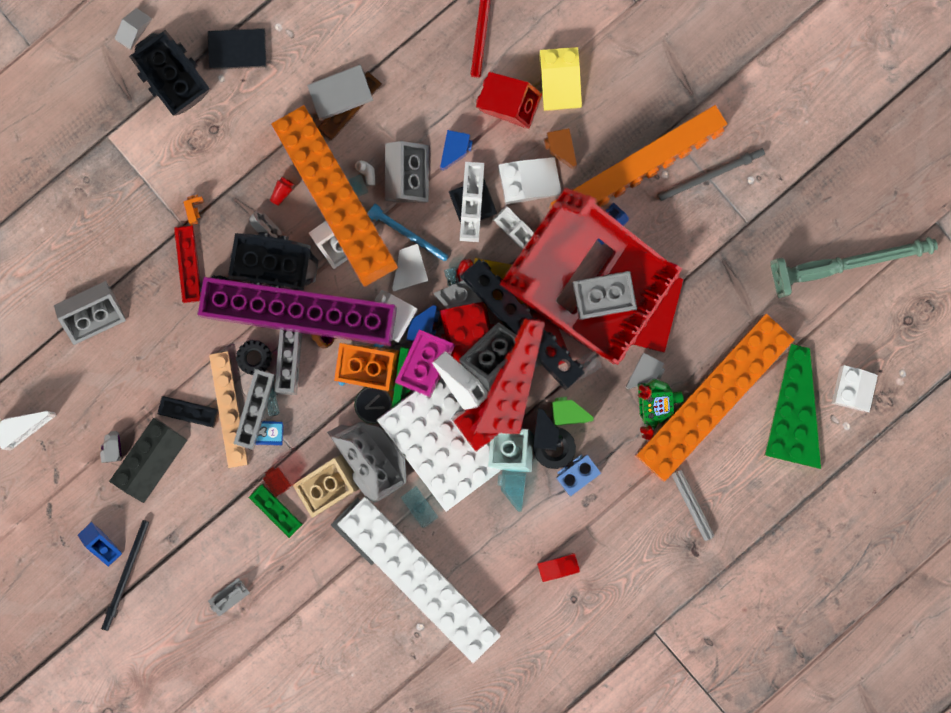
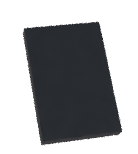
(237, 49)

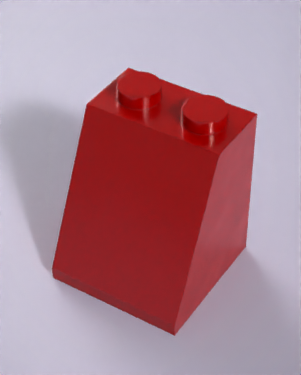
(509, 99)

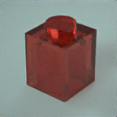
(277, 481)

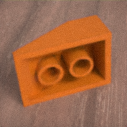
(367, 366)

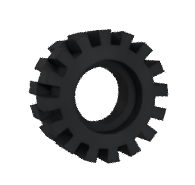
(245, 349)

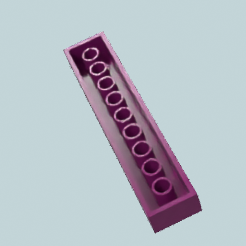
(297, 311)

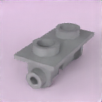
(228, 597)

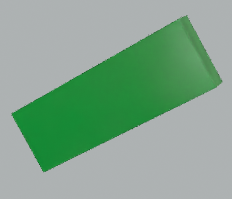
(275, 510)

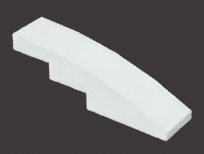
(471, 201)
(513, 227)

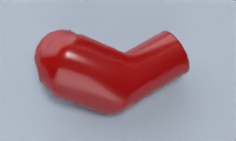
(463, 266)

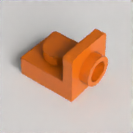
(193, 213)

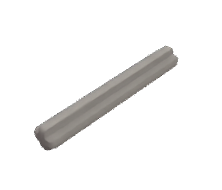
(692, 505)

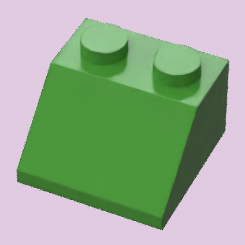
(568, 412)

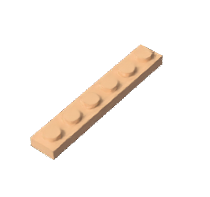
(227, 407)

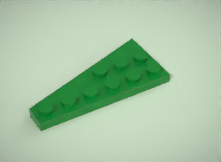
(794, 423)

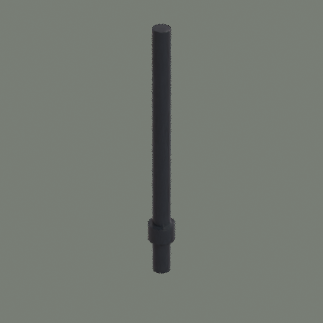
(112, 610)

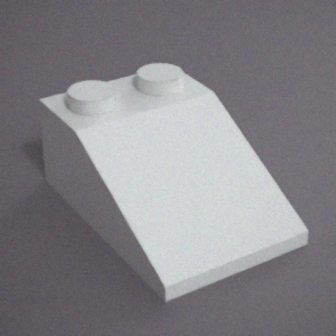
(529, 180)
(17, 429)

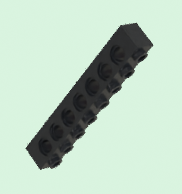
(511, 321)

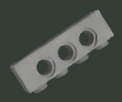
(288, 362)
(254, 409)

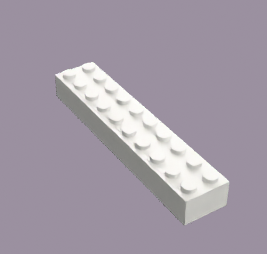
(419, 579)

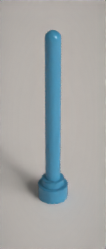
(376, 213)

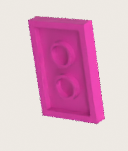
(418, 370)

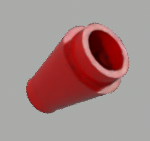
(281, 190)

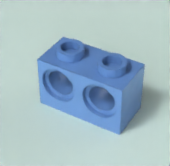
(580, 478)

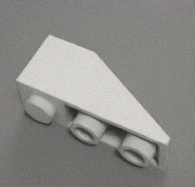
(461, 382)

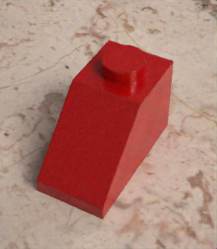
(558, 567)

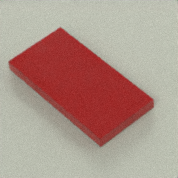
(659, 325)

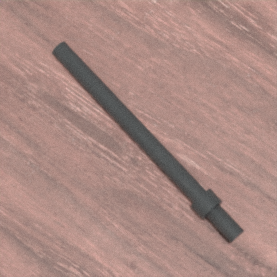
(744, 160)

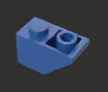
(423, 322)

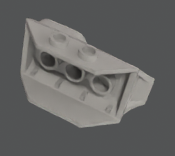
(373, 457)

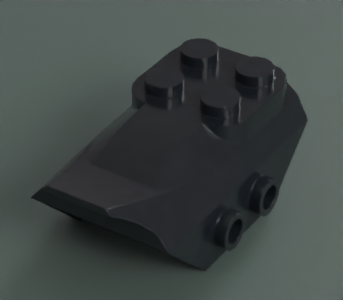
(169, 72)
(272, 261)

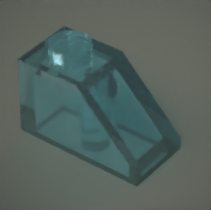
(512, 486)

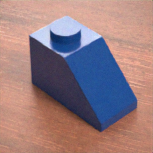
(455, 148)
(99, 544)

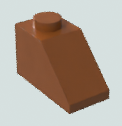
(561, 146)

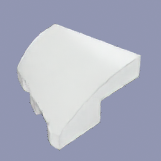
(410, 269)

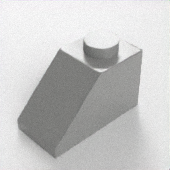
(645, 370)

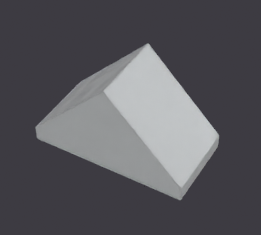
(132, 28)

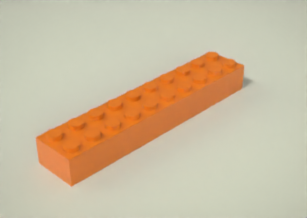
(652, 157)
(334, 196)
(714, 397)

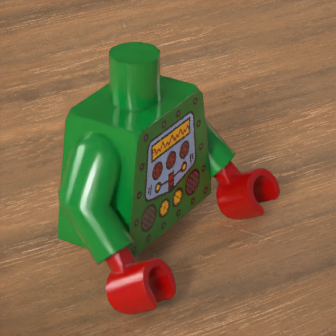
(656, 404)

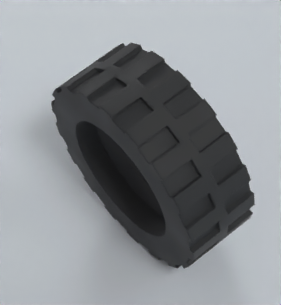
(564, 459)

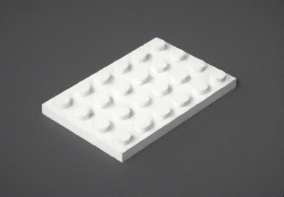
(436, 446)

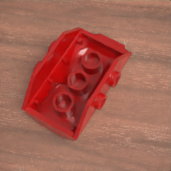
(465, 327)

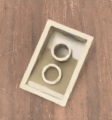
(326, 486)

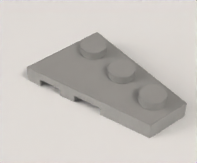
(459, 294)

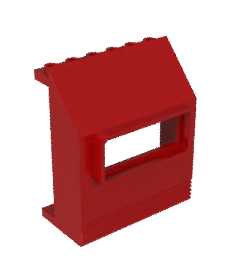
(558, 251)

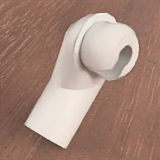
(367, 170)

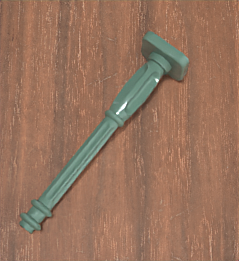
(814, 270)

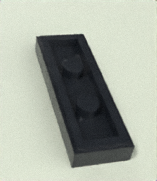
(187, 411)

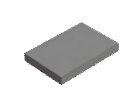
(340, 92)
(604, 295)

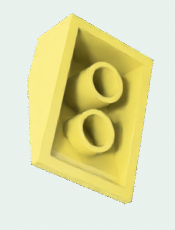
(560, 78)

